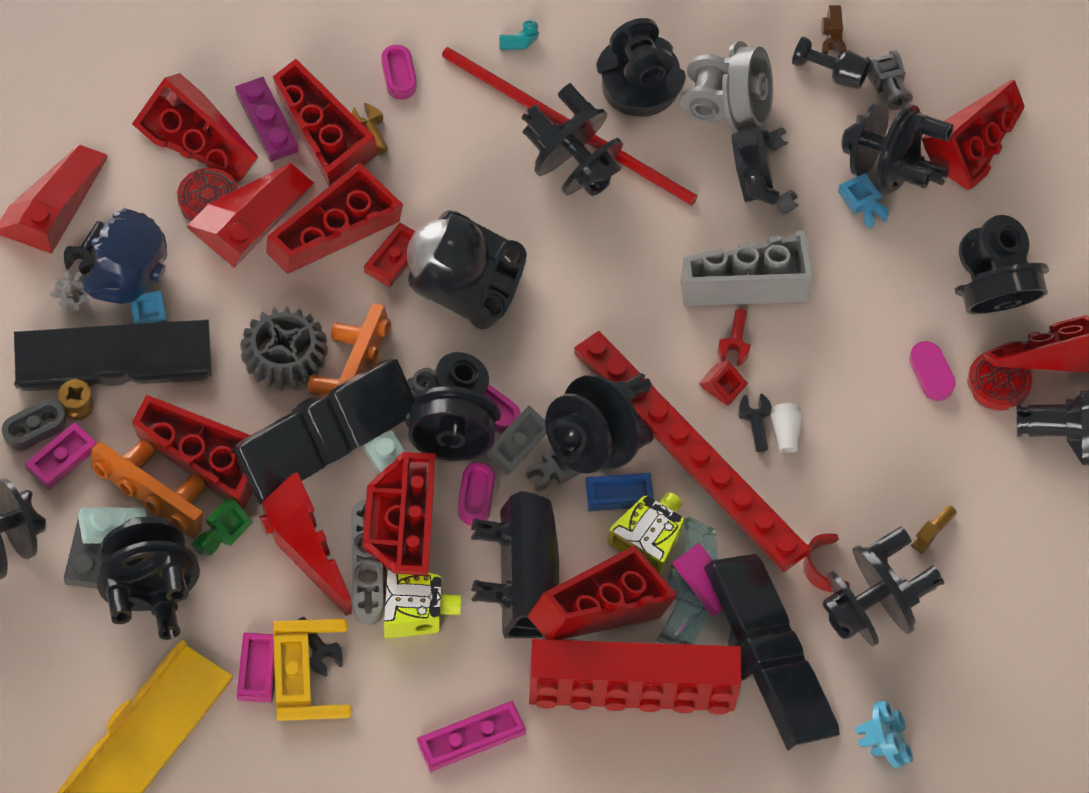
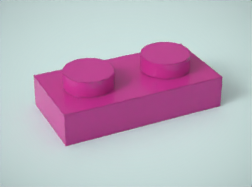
(60, 456)

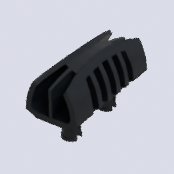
(527, 560)

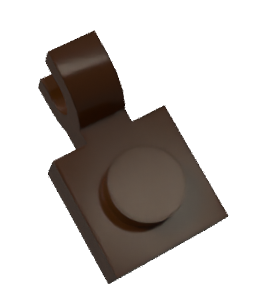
(833, 28)

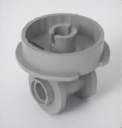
(730, 87)

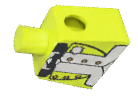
(650, 527)
(416, 604)

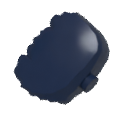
(128, 257)

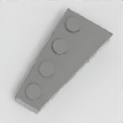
(750, 274)

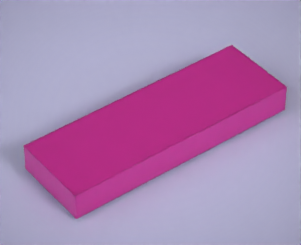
(471, 736)

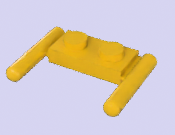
(293, 670)

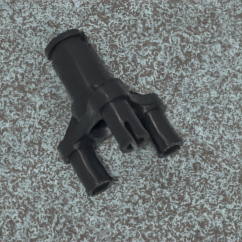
(1059, 420)

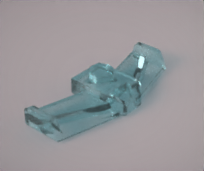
(688, 611)

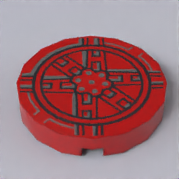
(203, 188)
(998, 386)

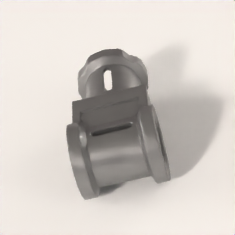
(888, 76)

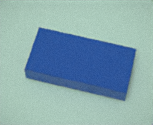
(617, 491)

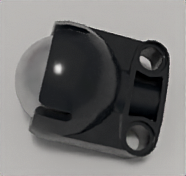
(465, 267)

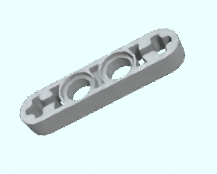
(360, 563)

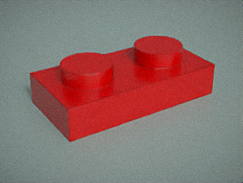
(390, 257)

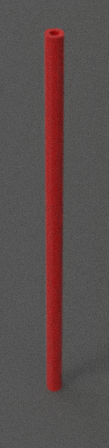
(559, 119)

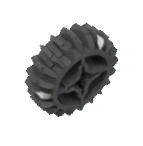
(276, 362)

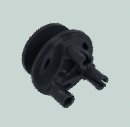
(568, 140)
(900, 149)
(597, 423)
(19, 523)
(146, 571)
(896, 595)

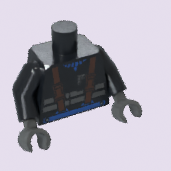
(754, 166)

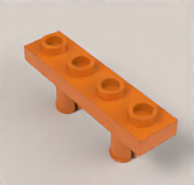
(365, 350)
(156, 497)

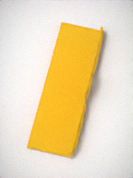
(152, 727)

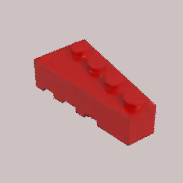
(325, 124)
(334, 219)
(195, 446)
(604, 598)

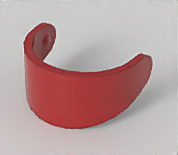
(810, 570)

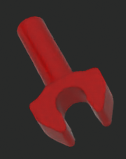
(735, 340)

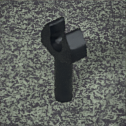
(83, 252)
(756, 418)
(322, 650)

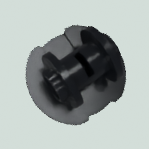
(640, 69)
(999, 268)
(453, 413)

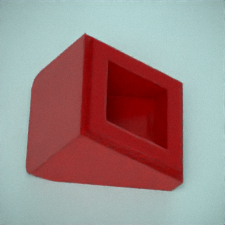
(724, 382)

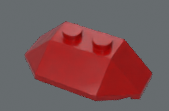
(401, 514)

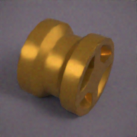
(75, 407)

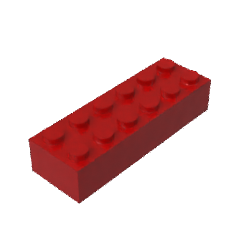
(634, 676)

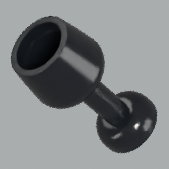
(848, 68)

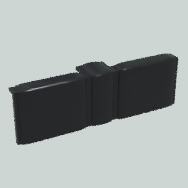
(113, 354)
(326, 428)
(772, 650)

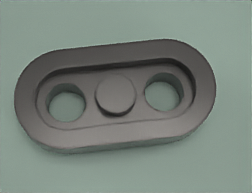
(33, 424)

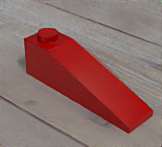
(190, 124)
(977, 135)
(50, 204)
(246, 215)
(1058, 350)
(292, 524)

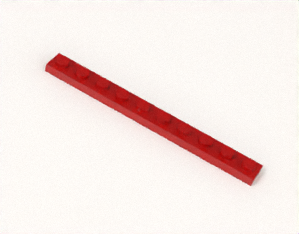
(699, 458)

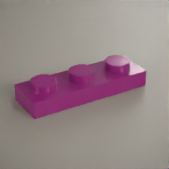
(266, 119)

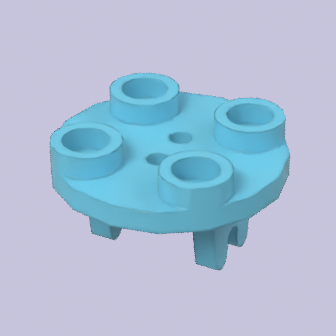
(886, 732)

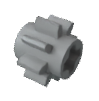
(64, 285)

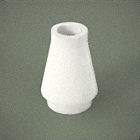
(787, 426)

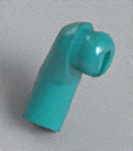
(522, 39)

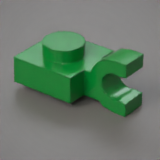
(226, 525)

